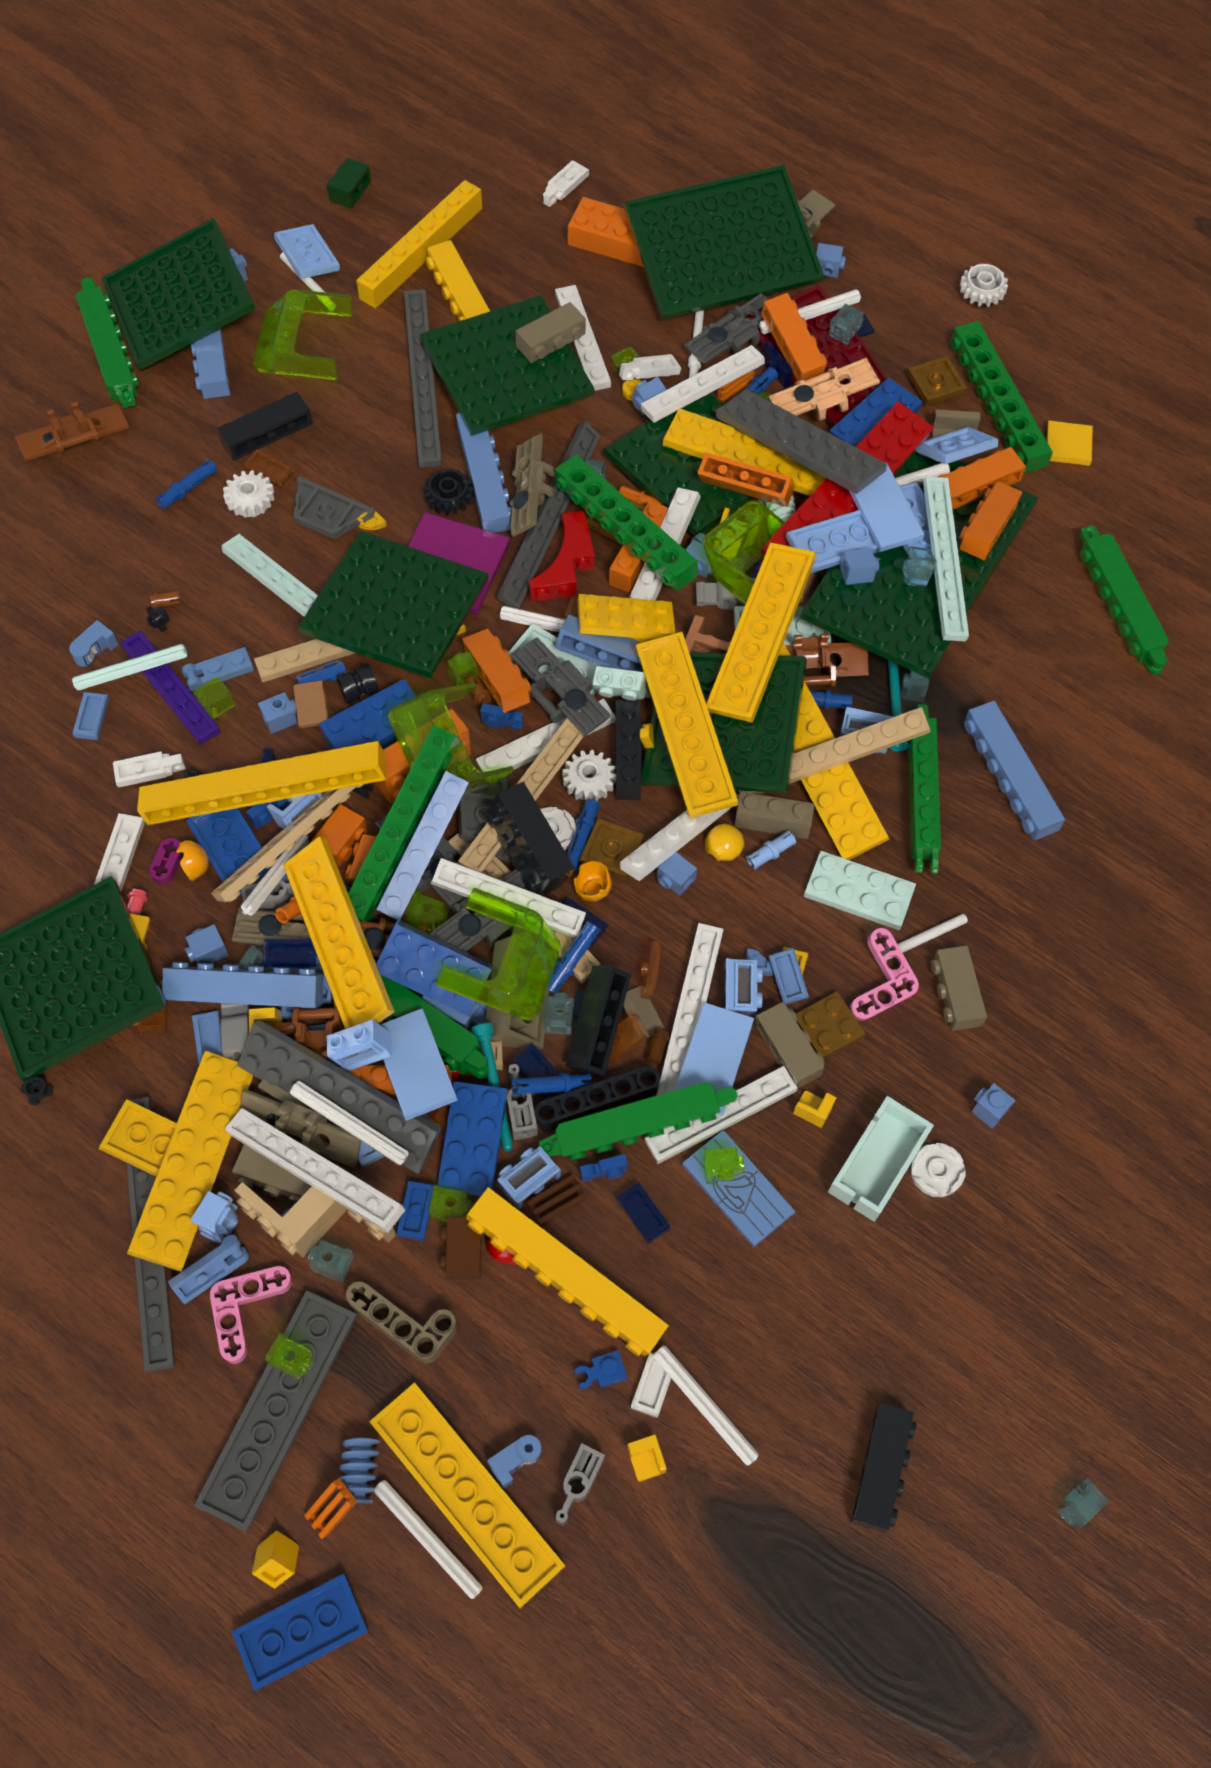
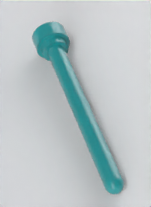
(895, 700)
(484, 1035)

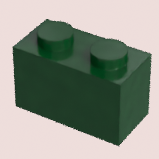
(349, 183)

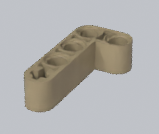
(397, 1318)

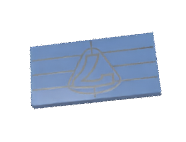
(746, 1200)

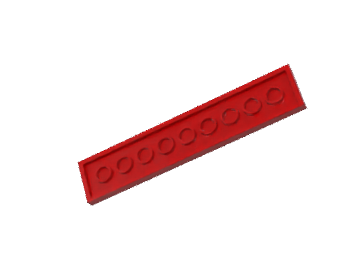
(890, 441)

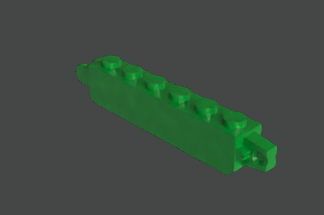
(106, 343)
(1124, 598)
(924, 797)
(455, 1044)
(637, 1119)

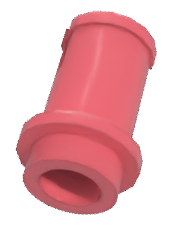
(136, 901)

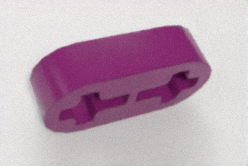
(161, 859)

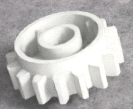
(984, 284)
(248, 494)
(589, 765)

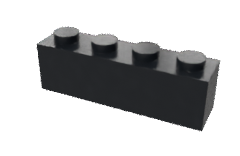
(265, 426)
(628, 750)
(598, 1020)
(882, 1468)

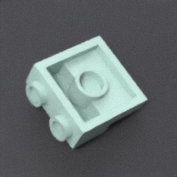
(619, 682)

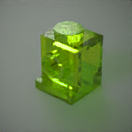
(460, 665)
(417, 916)
(722, 1164)
(439, 1209)
(299, 1365)

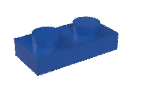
(322, 673)
(260, 815)
(415, 1219)

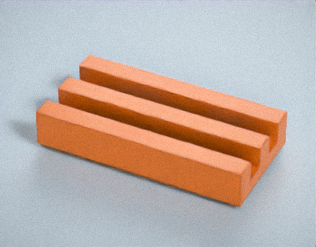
(733, 387)
(319, 1519)

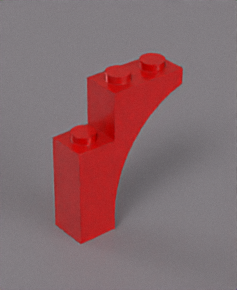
(574, 556)

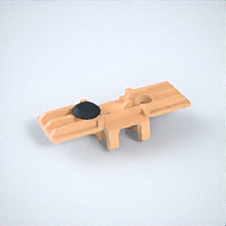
(825, 390)

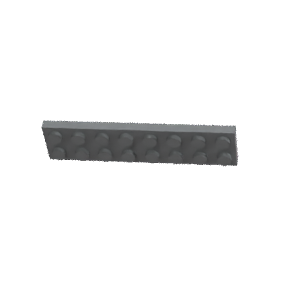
(801, 441)
(285, 1062)
(274, 1416)

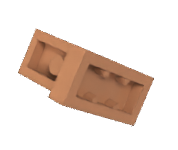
(702, 643)

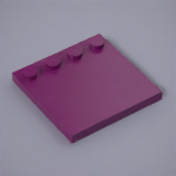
(462, 545)

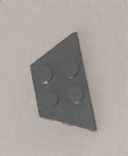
(327, 510)
(473, 811)

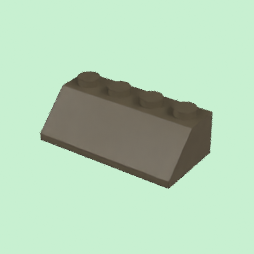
(508, 1028)

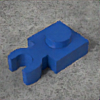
(494, 717)
(610, 1167)
(606, 1369)

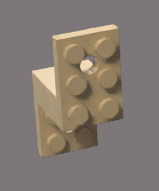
(304, 1221)

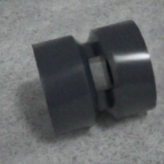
(357, 683)

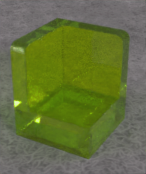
(214, 697)

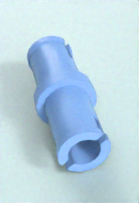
(771, 849)

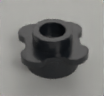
(157, 618)
(33, 1083)

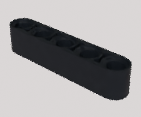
(606, 1089)

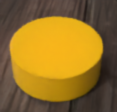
(629, 388)

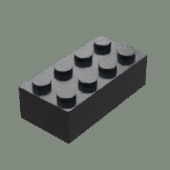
(529, 840)

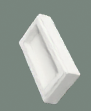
(651, 1388)

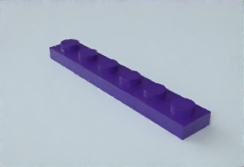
(173, 691)

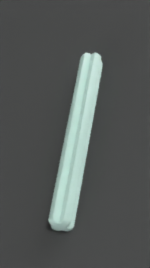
(129, 667)

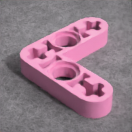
(894, 977)
(232, 1306)

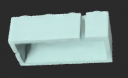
(880, 1158)

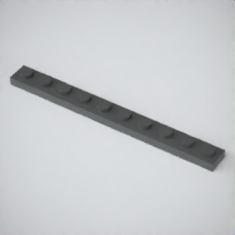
(422, 381)
(548, 519)
(151, 1279)

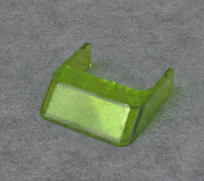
(280, 331)
(737, 545)
(417, 716)
(525, 966)

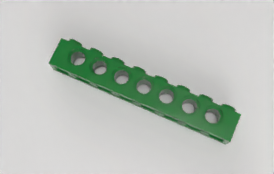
(1000, 396)
(626, 523)
(402, 822)

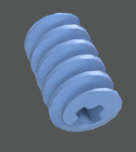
(358, 1467)

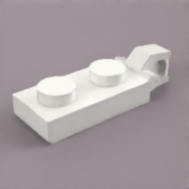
(564, 182)
(650, 367)
(146, 768)

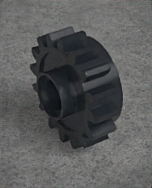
(448, 491)

